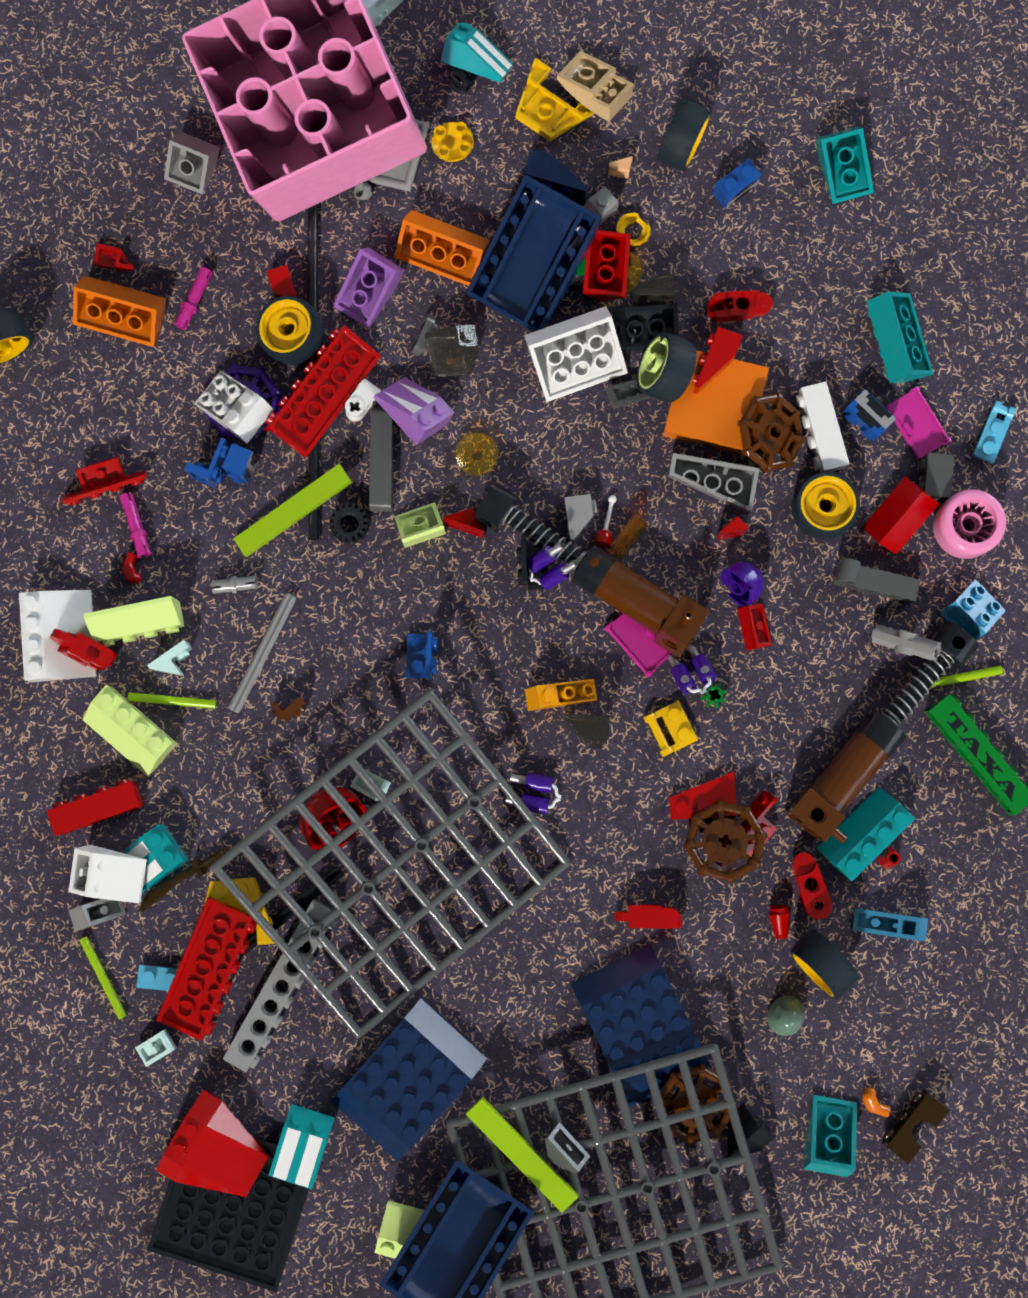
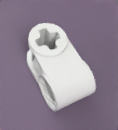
(363, 398)

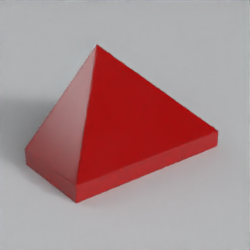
(465, 522)

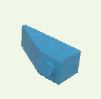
(890, 924)

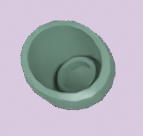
(786, 1015)

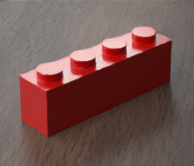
(94, 808)

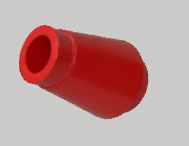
(883, 858)
(779, 918)

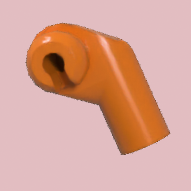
(872, 1104)

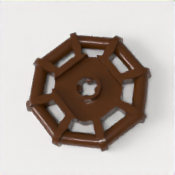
(762, 436)
(730, 853)
(705, 1094)

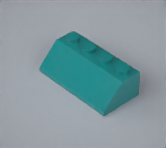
(899, 337)
(868, 833)

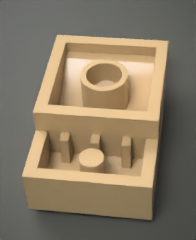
(595, 85)

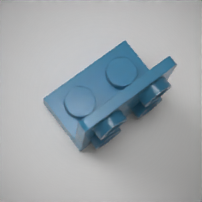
(974, 610)

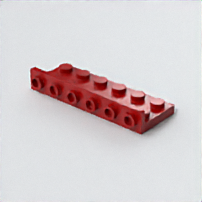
(322, 390)
(207, 969)

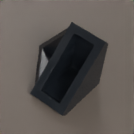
(755, 1131)

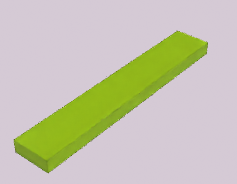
(292, 510)
(522, 1154)

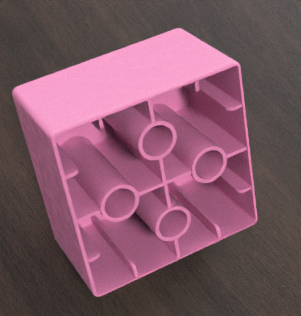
(303, 99)

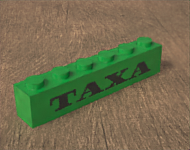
(979, 754)

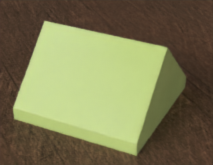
(419, 525)

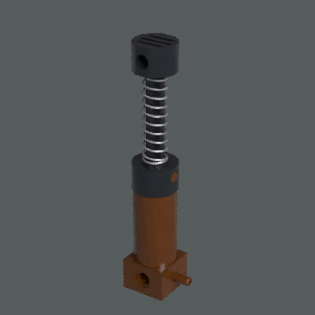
(604, 576)
(873, 743)

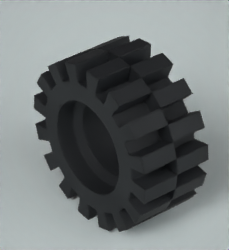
(349, 510)

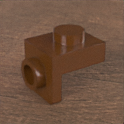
(295, 709)

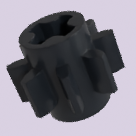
(461, 80)

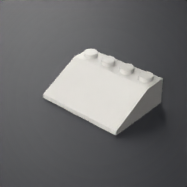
(576, 353)
(39, 616)

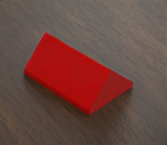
(607, 266)
(900, 515)

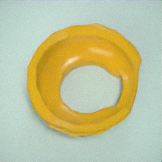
(631, 218)

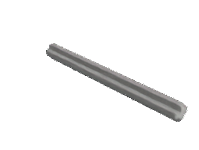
(262, 653)

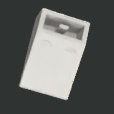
(234, 406)
(107, 874)

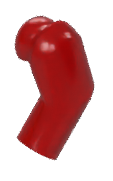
(128, 569)

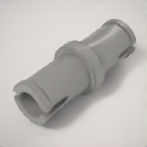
(234, 584)

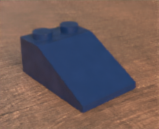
(556, 176)

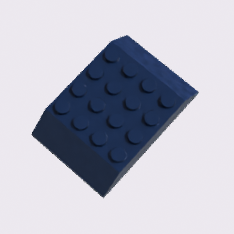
(534, 255)
(636, 1018)
(409, 1080)
(458, 1240)

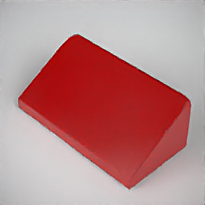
(734, 528)
(754, 626)

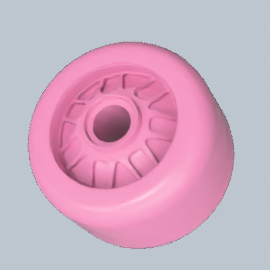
(983, 515)

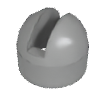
(363, 191)

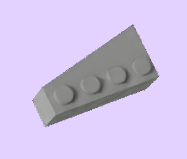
(722, 480)

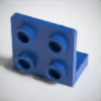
(215, 473)
(420, 655)

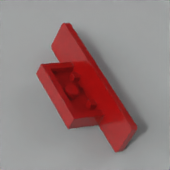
(100, 478)
(759, 808)

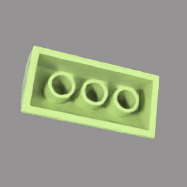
(135, 620)
(128, 730)
(396, 1228)

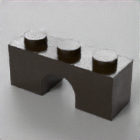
(900, 1138)

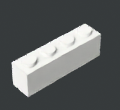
(822, 428)

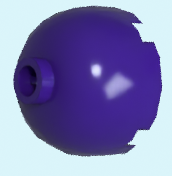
(744, 582)

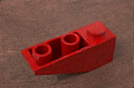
(720, 355)

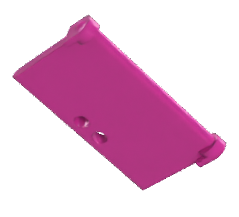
(919, 422)
(638, 644)

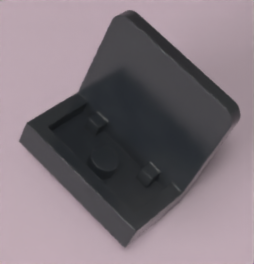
(523, 554)

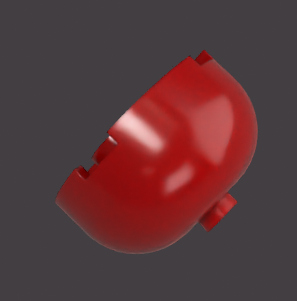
(327, 814)

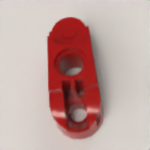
(756, 302)
(83, 649)
(804, 868)
(650, 916)

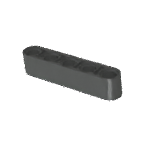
(381, 461)

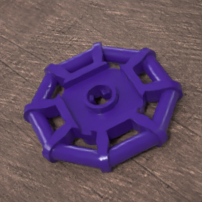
(259, 375)

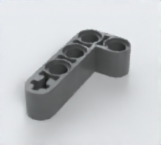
(874, 581)

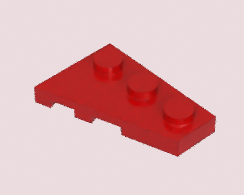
(703, 796)

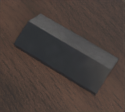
(640, 324)

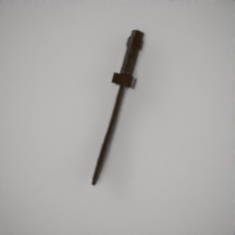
(163, 888)

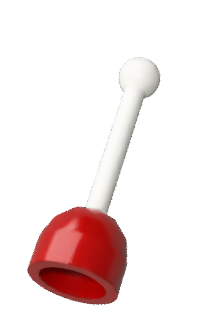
(603, 537)

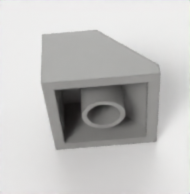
(190, 162)

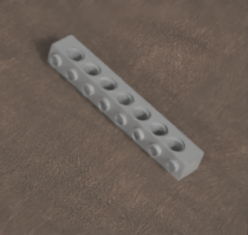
(237, 1053)

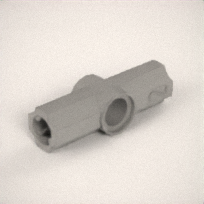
(906, 642)

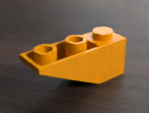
(560, 694)

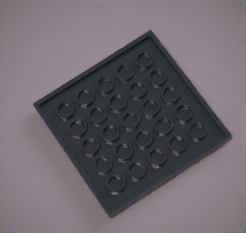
(231, 1232)

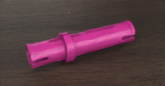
(190, 304)
(137, 534)

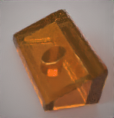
(628, 535)

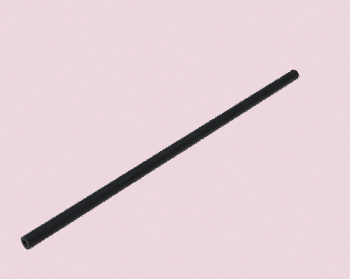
(312, 246)

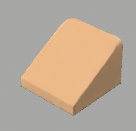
(620, 168)

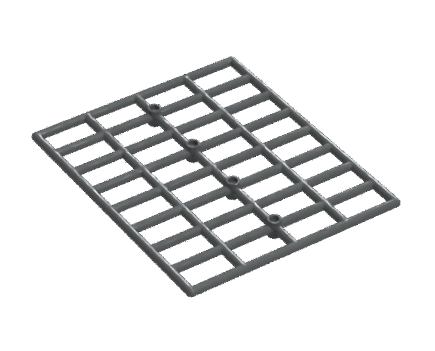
(367, 885)
(646, 1186)

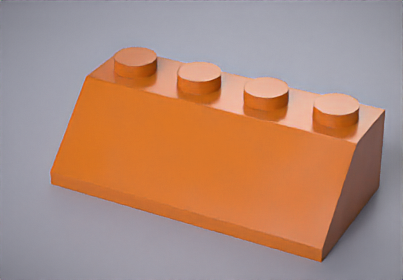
(440, 247)
(118, 310)

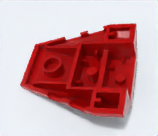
(213, 1150)

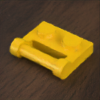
(677, 725)

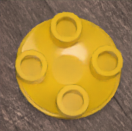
(452, 141)

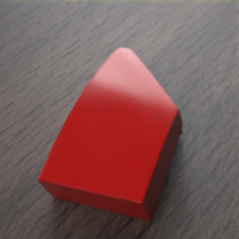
(111, 258)
(281, 281)

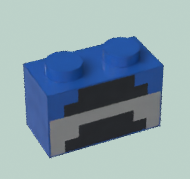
(736, 184)
(868, 415)
(240, 464)

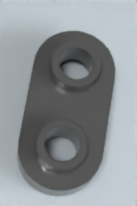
(419, 344)

